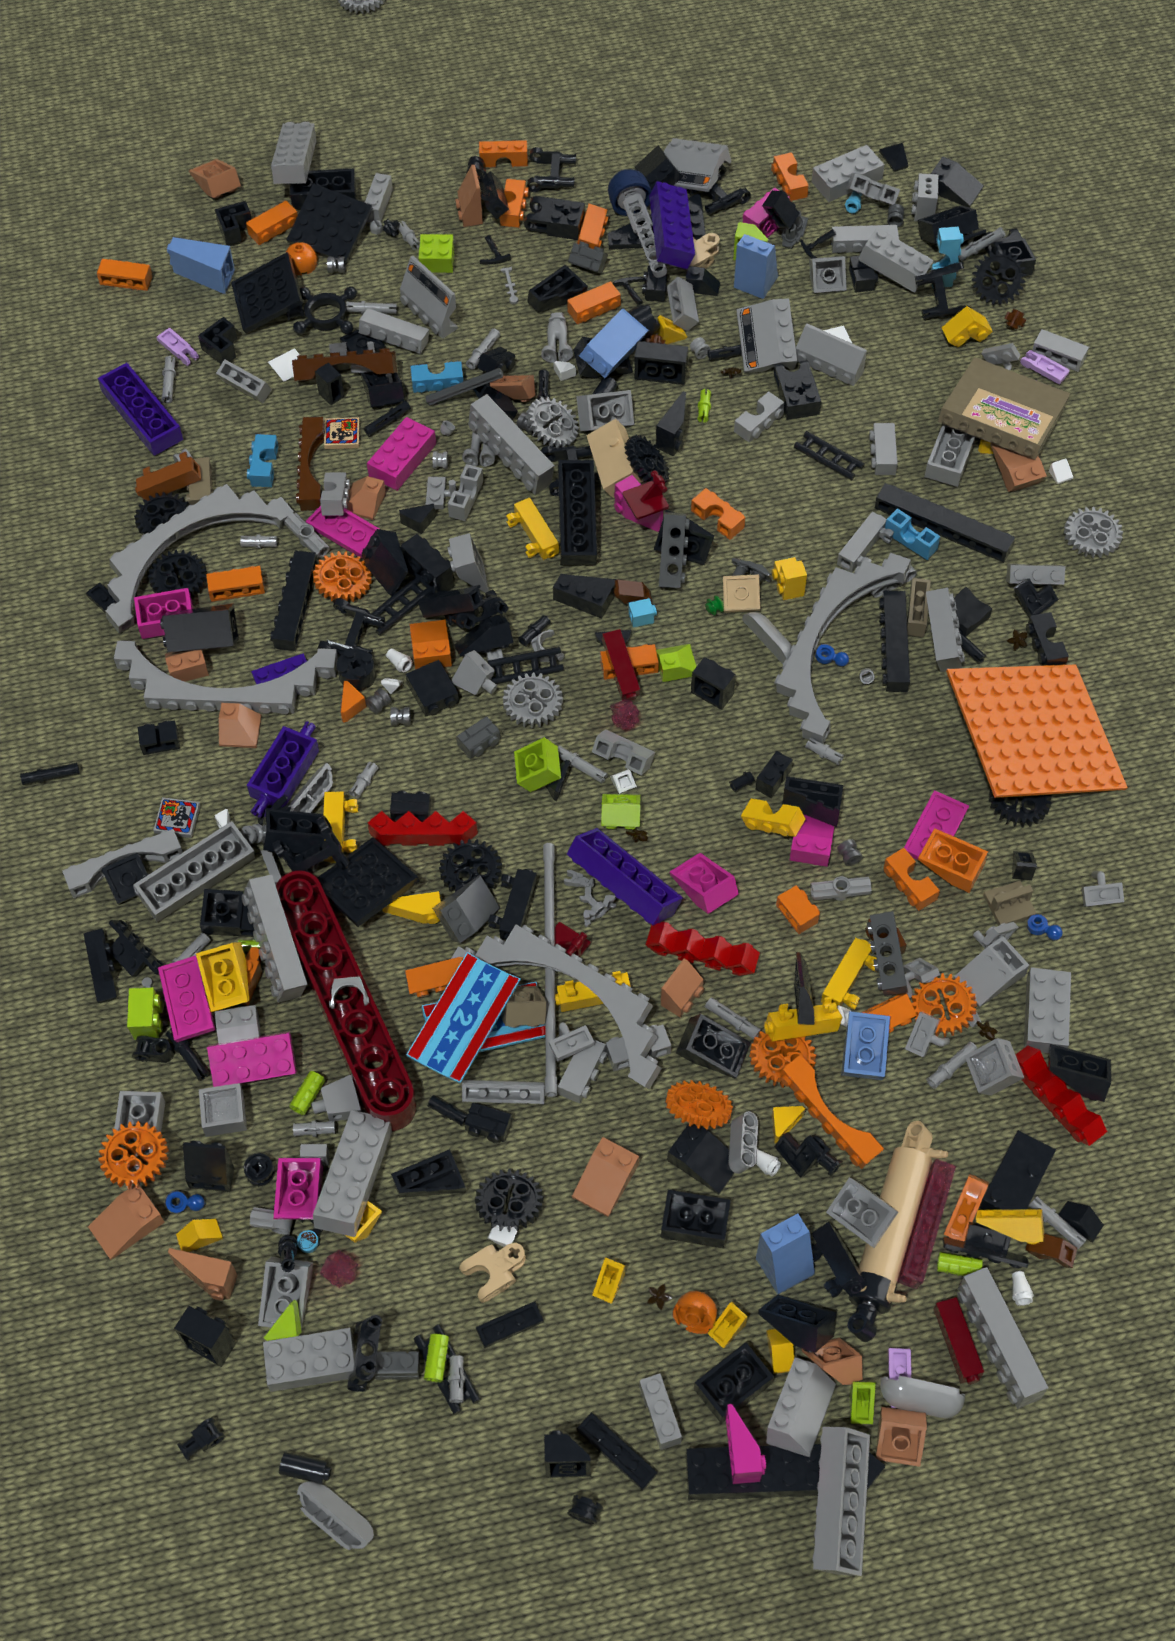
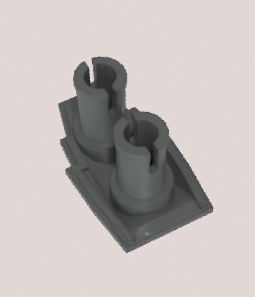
(793, 235)
(752, 568)

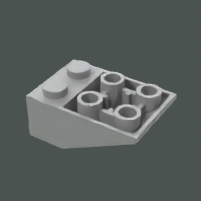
(993, 970)

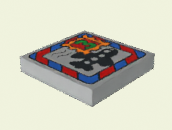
(177, 815)

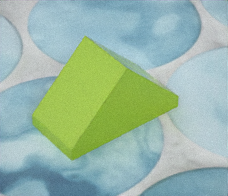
(287, 1325)
(862, 1402)

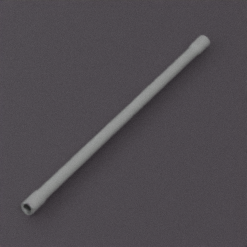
(550, 1078)

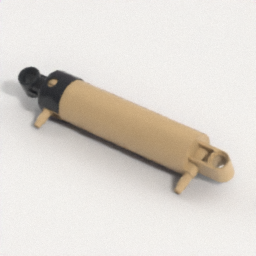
(882, 1264)

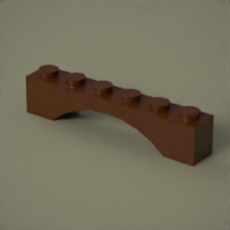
(379, 362)
(312, 437)

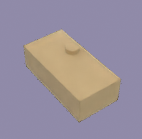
(609, 455)

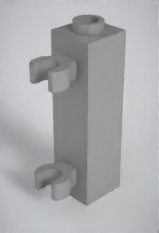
(862, 541)

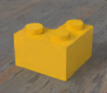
(965, 325)
(790, 578)

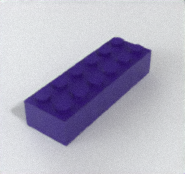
(672, 225)
(140, 409)
(624, 876)

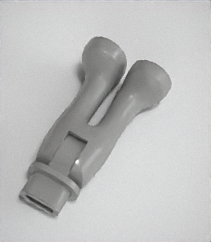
(557, 330)
(471, 456)

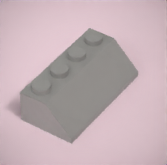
(831, 354)
(800, 1408)

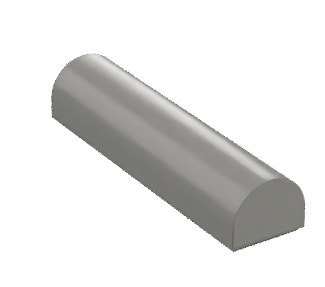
(503, 1091)

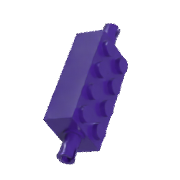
(283, 767)

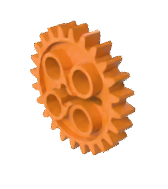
(342, 572)
(962, 999)
(780, 1056)
(699, 1104)
(121, 1169)

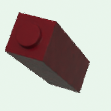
(621, 665)
(959, 1341)

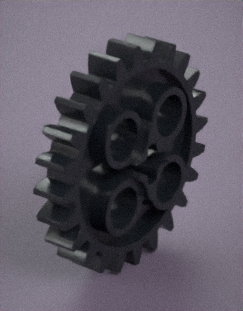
(1006, 262)
(645, 458)
(158, 511)
(190, 569)
(1037, 803)
(465, 854)
(491, 1195)

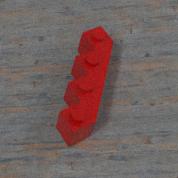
(432, 831)
(712, 951)
(1062, 1102)

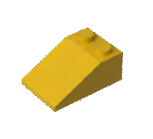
(224, 975)

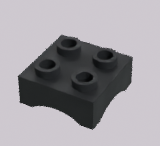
(970, 611)

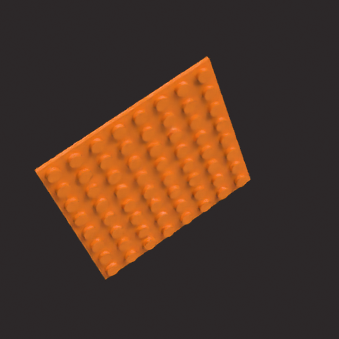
(1035, 730)

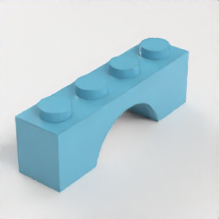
(948, 243)

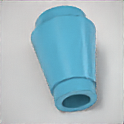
(853, 203)

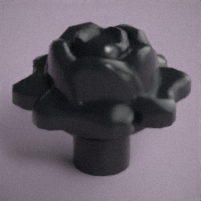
(391, 227)

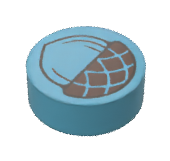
(307, 1241)

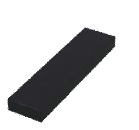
(617, 1451)

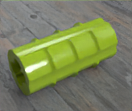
(307, 1093)
(958, 1264)
(436, 1358)

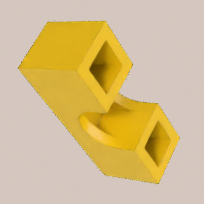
(760, 817)

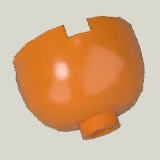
(303, 258)
(695, 1311)

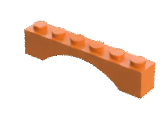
(858, 1144)

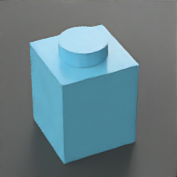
(641, 612)

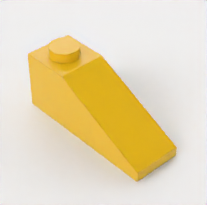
(415, 907)
(1018, 1224)

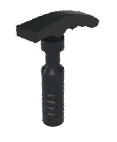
(807, 248)
(498, 257)
(625, 282)

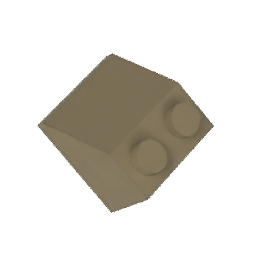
(525, 1008)

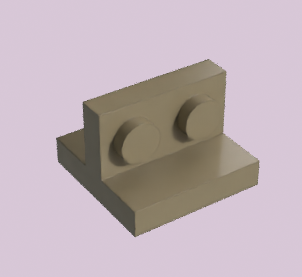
(1010, 903)

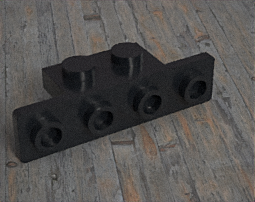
(131, 952)
(100, 965)
(986, 1243)

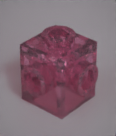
(624, 714)
(339, 1269)

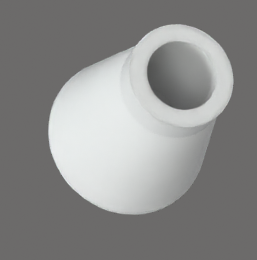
(399, 660)
(767, 1163)
(1021, 1289)

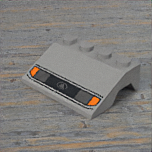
(697, 162)
(428, 298)
(766, 335)

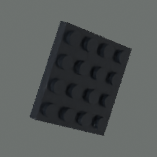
(330, 222)
(266, 292)
(367, 882)

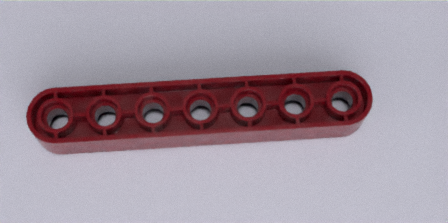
(350, 1014)

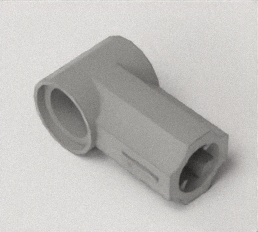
(264, 1219)

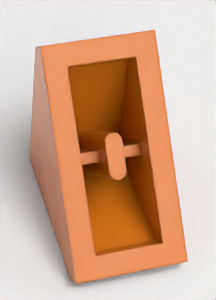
(352, 702)

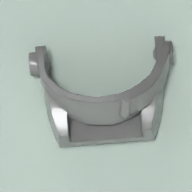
(537, 641)
(341, 983)

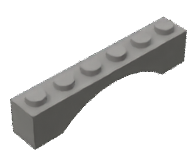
(85, 876)

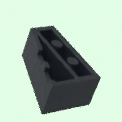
(556, 290)
(585, 593)
(814, 798)
(429, 1177)

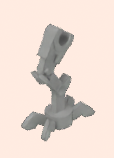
(598, 908)

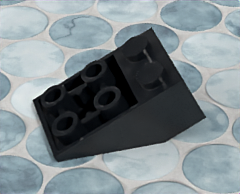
(486, 635)
(207, 1166)

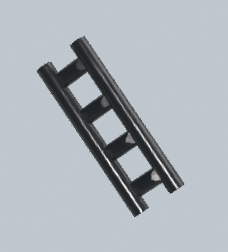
(833, 464)
(399, 596)
(516, 659)
(470, 1392)

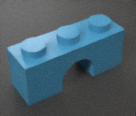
(426, 381)
(261, 472)
(922, 543)

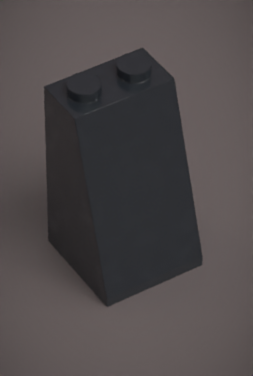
(200, 628)

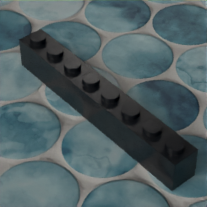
(946, 522)

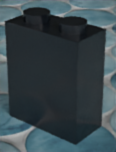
(432, 688)

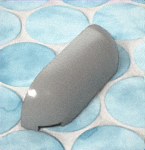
(768, 635)
(313, 790)
(922, 1396)
(334, 1516)

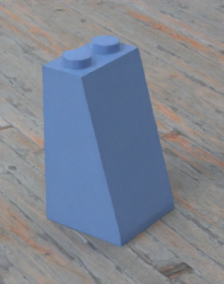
(202, 262)
(755, 266)
(613, 343)
(786, 1254)

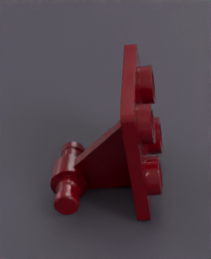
(647, 498)
(571, 940)

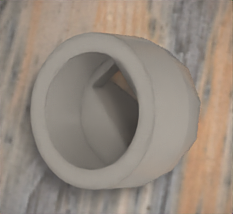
(374, 227)
(447, 428)
(868, 678)

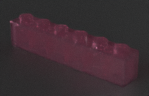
(926, 1224)

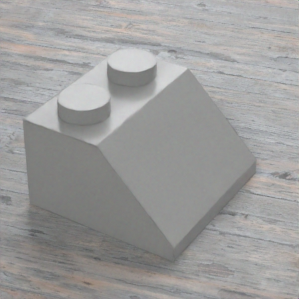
(828, 274)

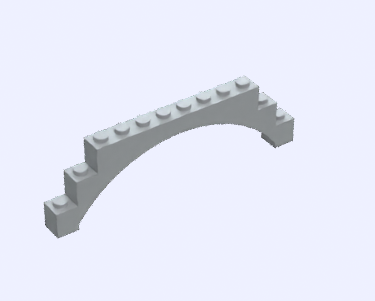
(212, 509)
(839, 592)
(267, 697)
(626, 1007)

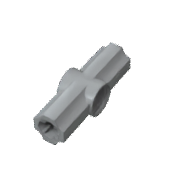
(300, 529)
(829, 889)

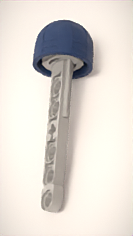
(630, 197)

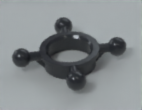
(322, 300)

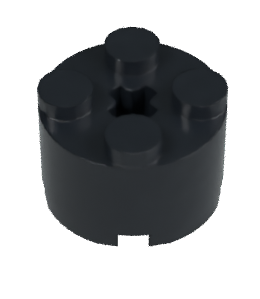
(644, 315)
(356, 668)

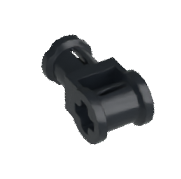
(826, 1160)
(201, 1438)

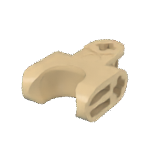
(705, 250)
(499, 1267)

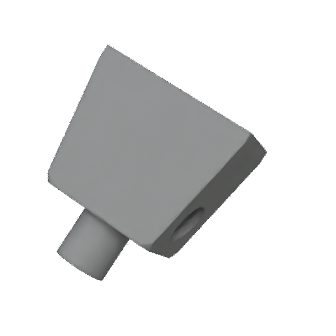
(474, 674)
(338, 1099)

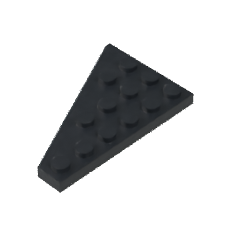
(626, 238)

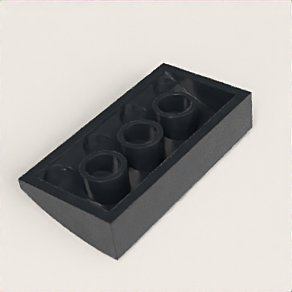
(802, 992)

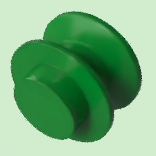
(715, 605)

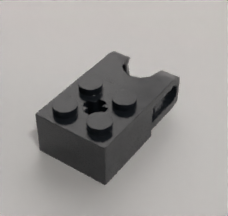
(555, 217)
(1019, 247)
(797, 391)
(232, 922)

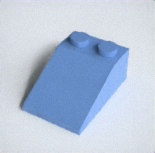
(865, 1046)

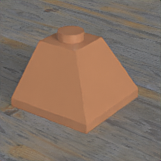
(516, 386)
(366, 497)
(238, 726)
(839, 1361)

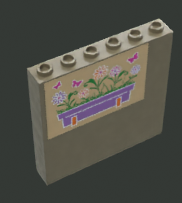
(1004, 408)

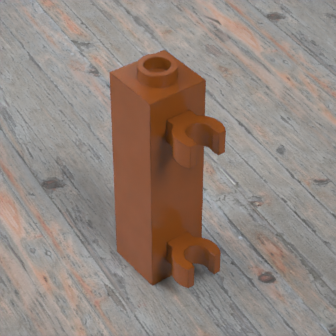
(168, 478)

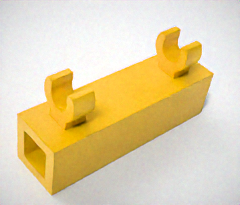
(536, 528)
(335, 813)
(847, 973)
(577, 995)
(784, 1022)

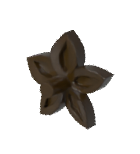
(730, 371)
(1018, 639)
(641, 835)
(986, 1030)
(659, 1296)

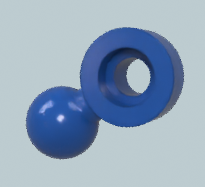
(840, 658)
(1053, 932)
(195, 1202)

